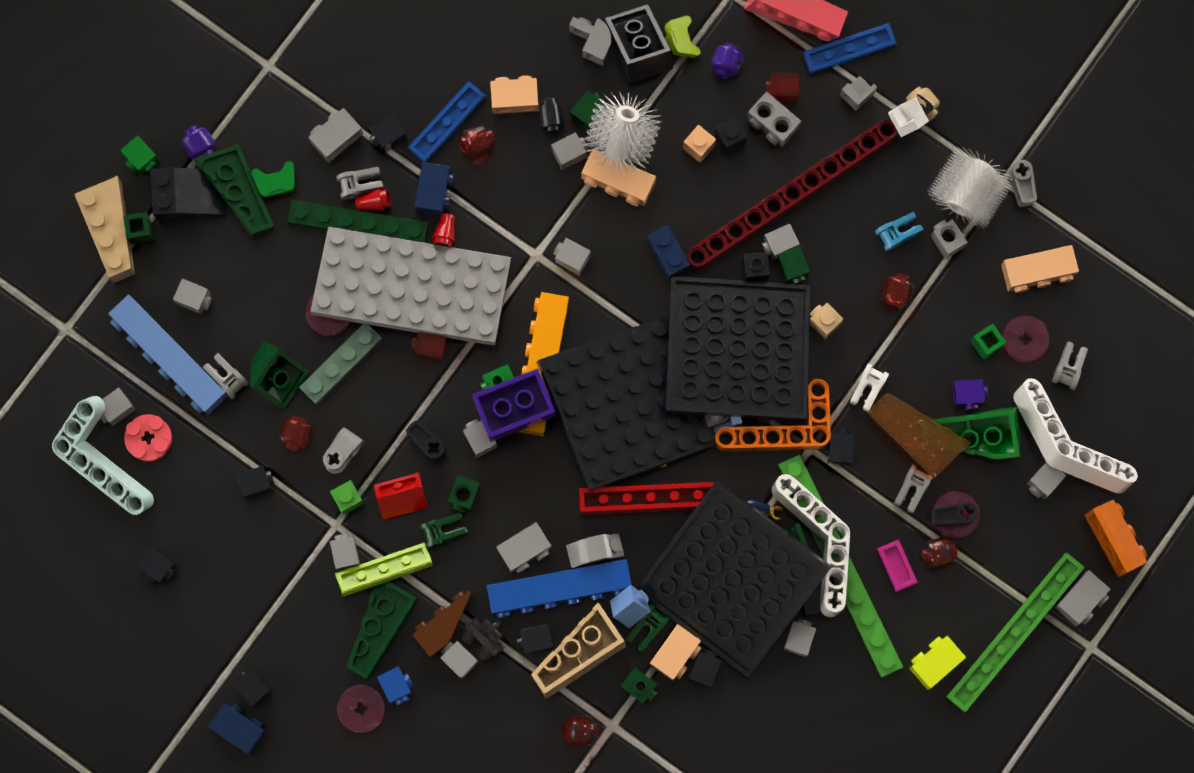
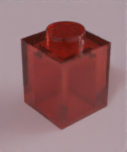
(783, 86)
(429, 346)

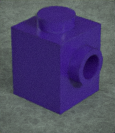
(969, 394)

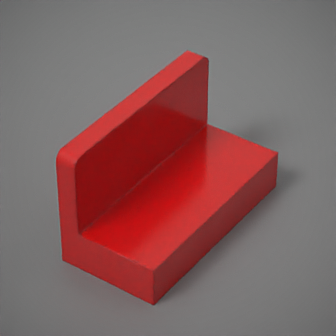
(400, 496)

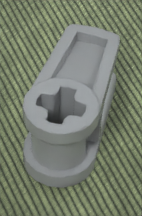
(354, 178)
(1024, 185)
(1066, 374)
(232, 382)
(911, 481)

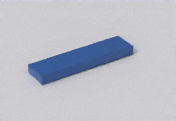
(849, 48)
(447, 122)

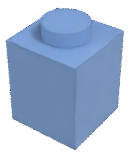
(630, 606)

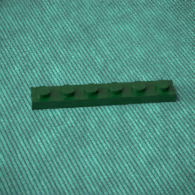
(325, 216)

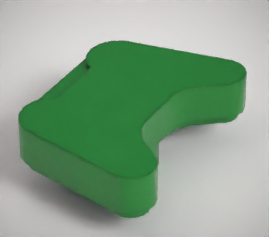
(275, 183)

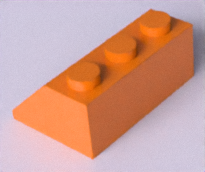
(1116, 537)

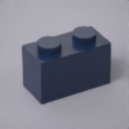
(433, 189)
(668, 252)
(237, 728)

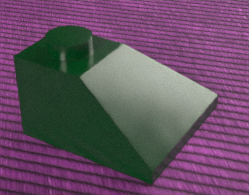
(276, 374)

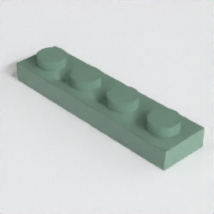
(340, 363)

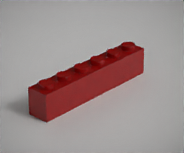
(642, 498)

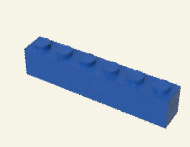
(558, 587)

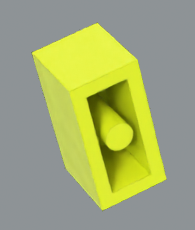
(936, 662)

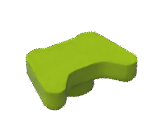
(679, 39)

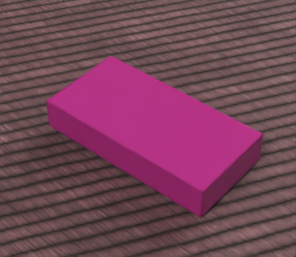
(897, 566)

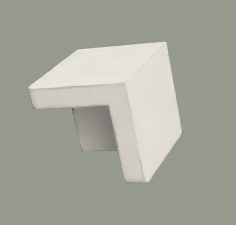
(908, 117)

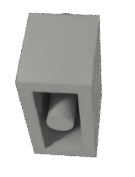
(335, 134)
(524, 548)
(1083, 598)

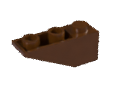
(440, 630)

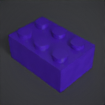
(514, 405)

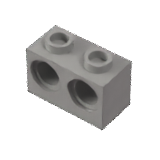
(778, 115)

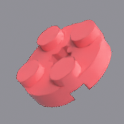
(159, 445)

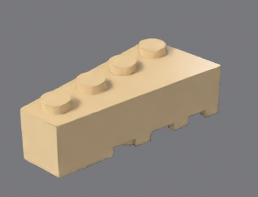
(104, 214)
(584, 648)

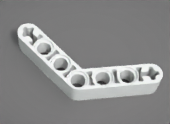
(1061, 451)
(824, 532)

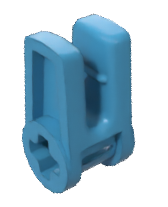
(892, 237)

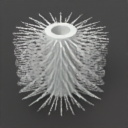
(622, 133)
(970, 187)

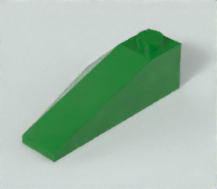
(990, 432)

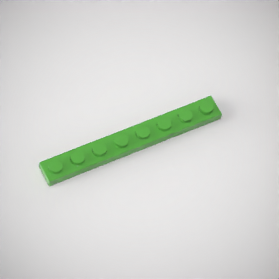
(1015, 632)

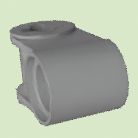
(345, 448)

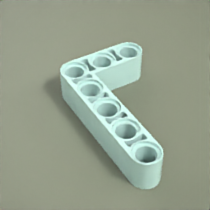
(96, 460)

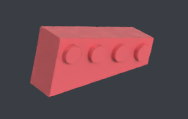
(806, 15)

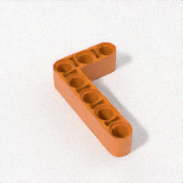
(783, 432)

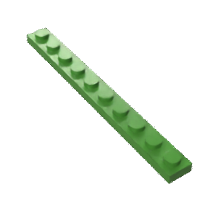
(857, 599)

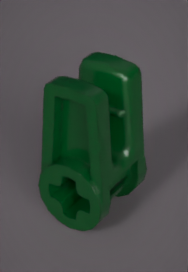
(442, 537)
(655, 628)

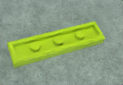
(383, 569)

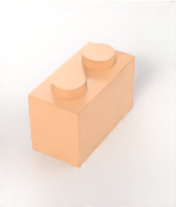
(514, 95)
(675, 652)

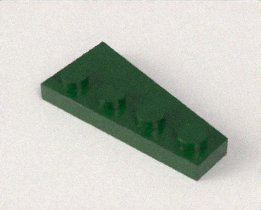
(236, 185)
(383, 619)

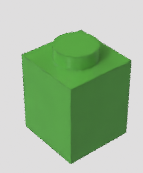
(347, 497)

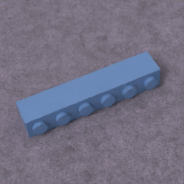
(172, 359)

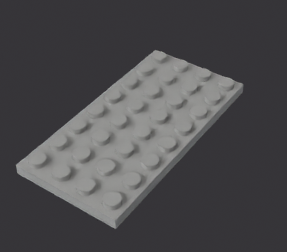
(411, 286)

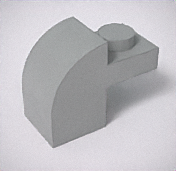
(597, 36)
(594, 549)

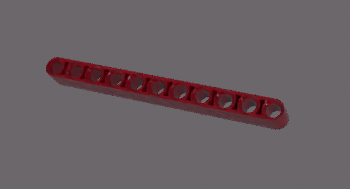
(800, 187)

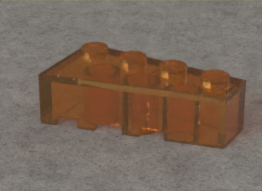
(918, 434)

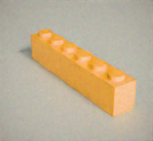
(546, 339)

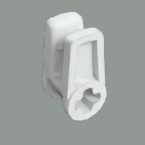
(866, 380)

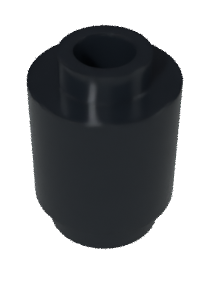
(551, 115)

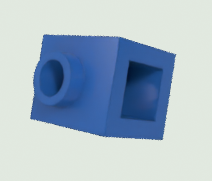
(396, 686)

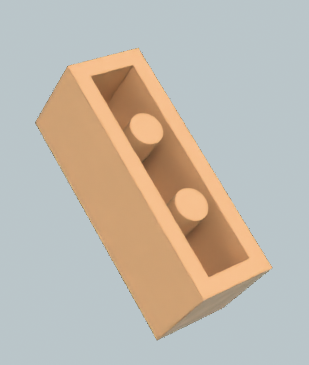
(633, 187)
(1040, 269)

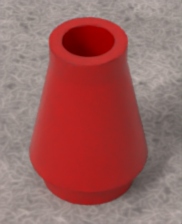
(375, 200)
(444, 233)

